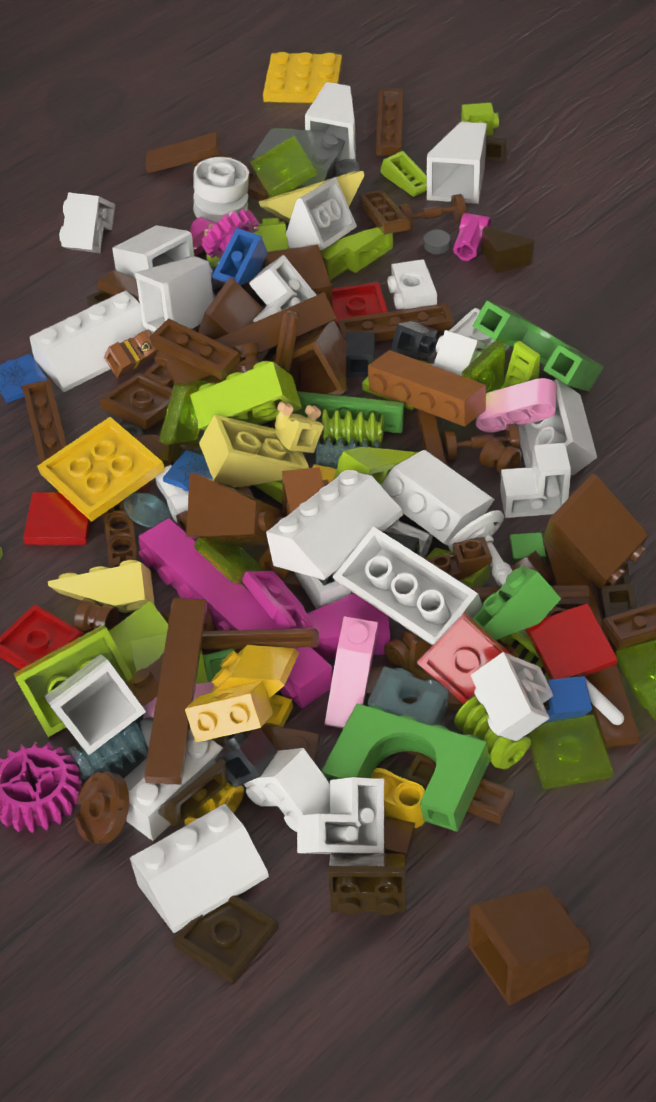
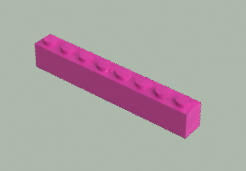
(228, 603)

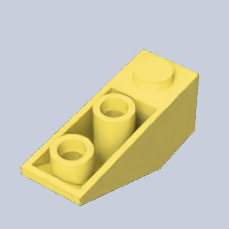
(122, 586)

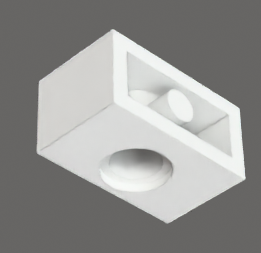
(411, 285)

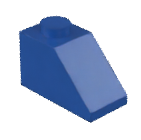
(241, 257)

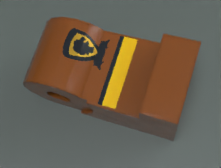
(130, 353)

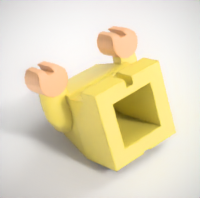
(297, 431)

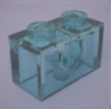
(398, 684)

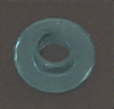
(146, 509)

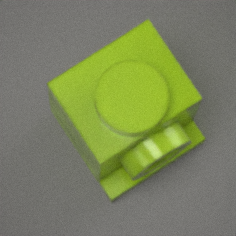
(481, 114)

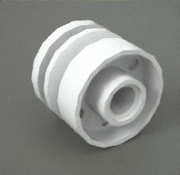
(220, 188)

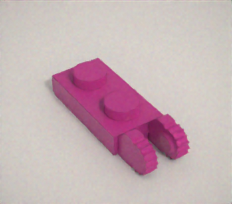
(277, 600)

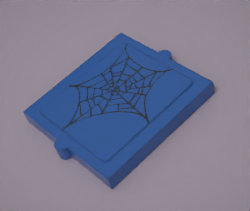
(18, 373)
(188, 463)

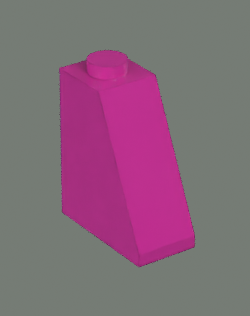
(329, 622)

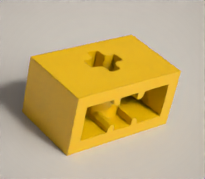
(229, 711)

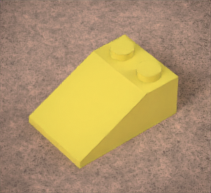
(246, 453)

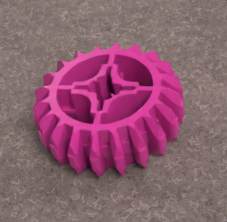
(56, 784)

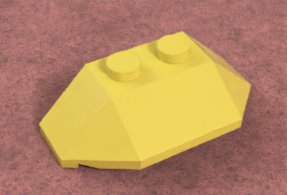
(284, 204)

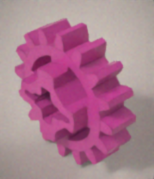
(222, 231)

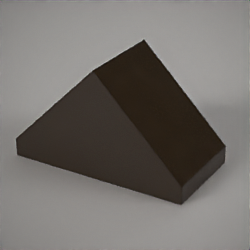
(506, 250)

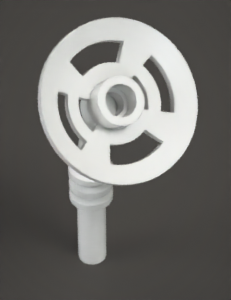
(485, 527)

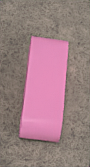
(519, 405)

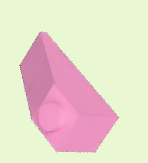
(351, 669)

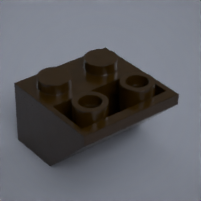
(367, 883)

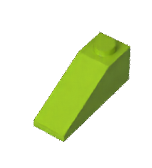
(371, 461)

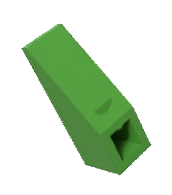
(517, 604)

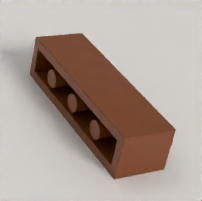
(427, 387)

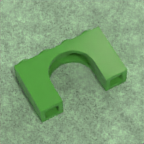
(558, 357)
(375, 734)

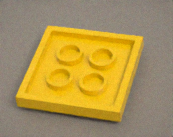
(300, 76)
(101, 468)

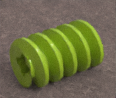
(349, 428)
(503, 752)

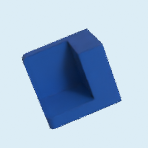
(569, 698)

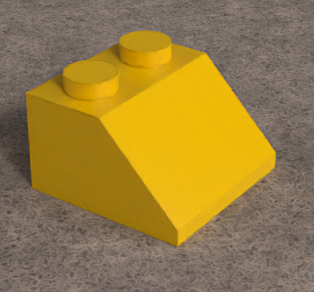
(254, 665)

